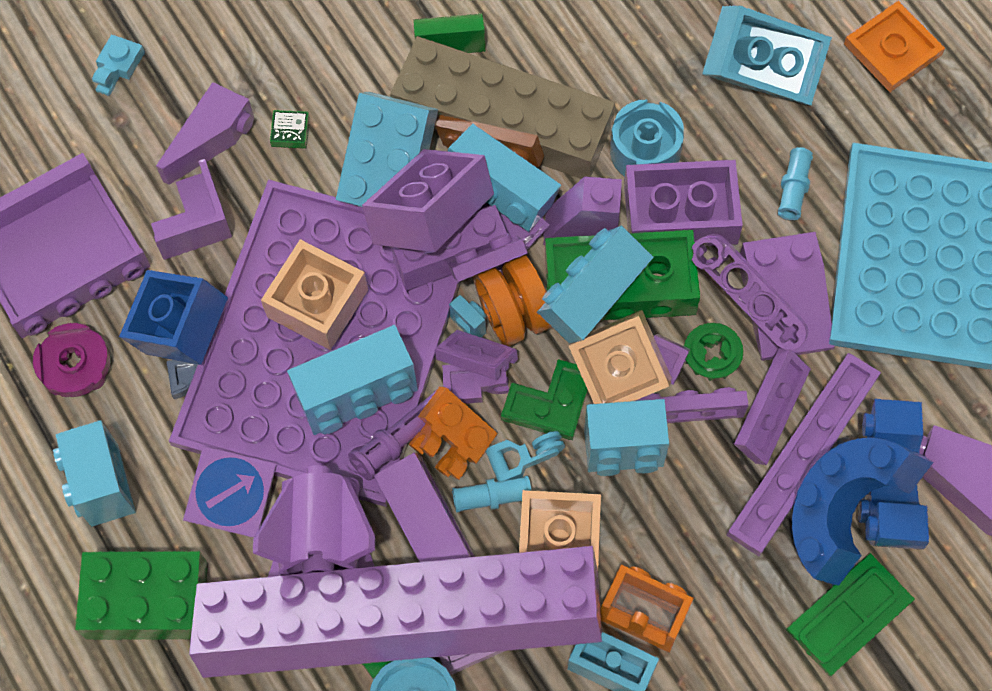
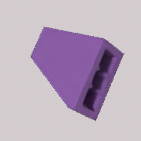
(585, 209)
(961, 473)

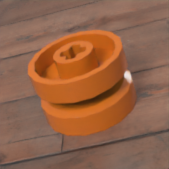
(512, 299)

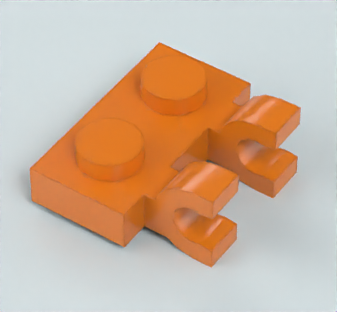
(459, 426)

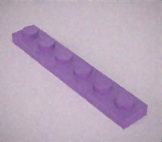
(808, 444)

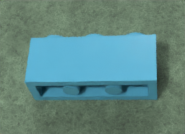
(518, 186)
(594, 283)

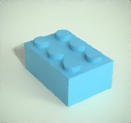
(381, 142)
(354, 380)

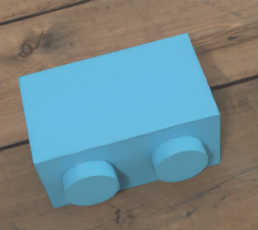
(613, 664)

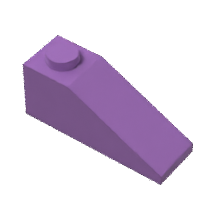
(208, 131)

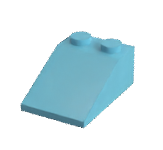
(766, 54)

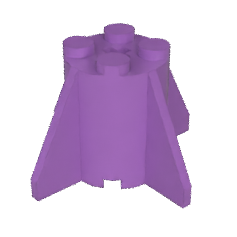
(316, 526)

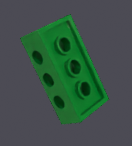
(657, 296)

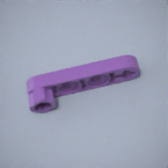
(746, 296)

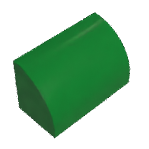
(458, 32)

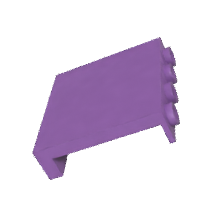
(61, 246)

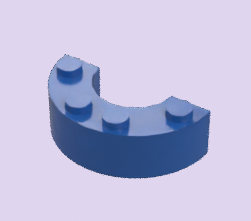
(832, 493)
(890, 514)

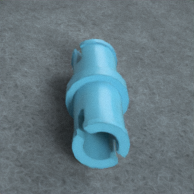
(795, 184)
(490, 494)

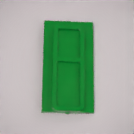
(850, 615)

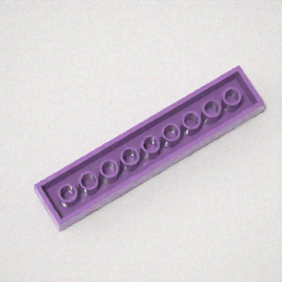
(397, 612)

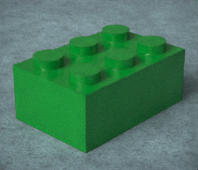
(138, 594)

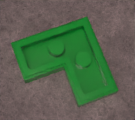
(550, 410)

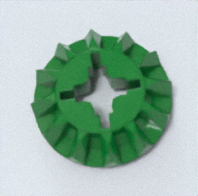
(711, 335)

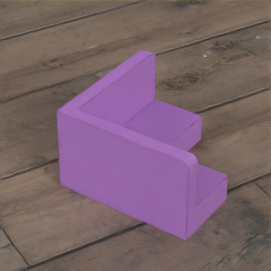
(199, 224)

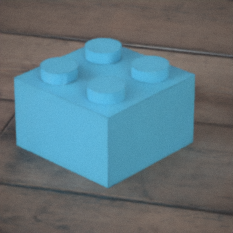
(626, 436)
(93, 473)

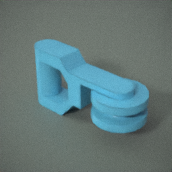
(546, 446)

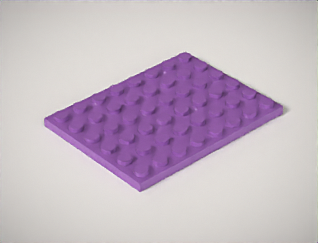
(243, 389)

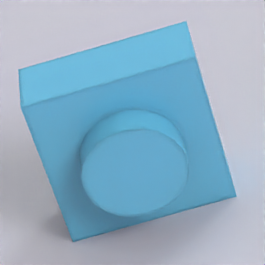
(468, 316)

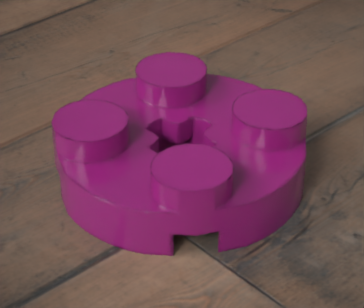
(80, 379)

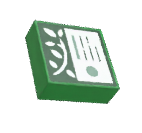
(289, 129)

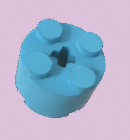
(646, 135)

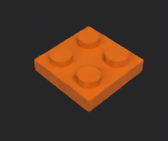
(894, 46)

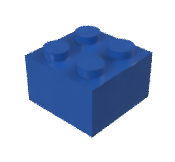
(174, 316)

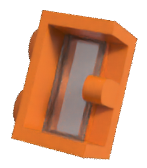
(645, 607)

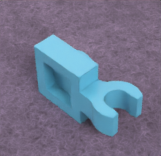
(116, 60)

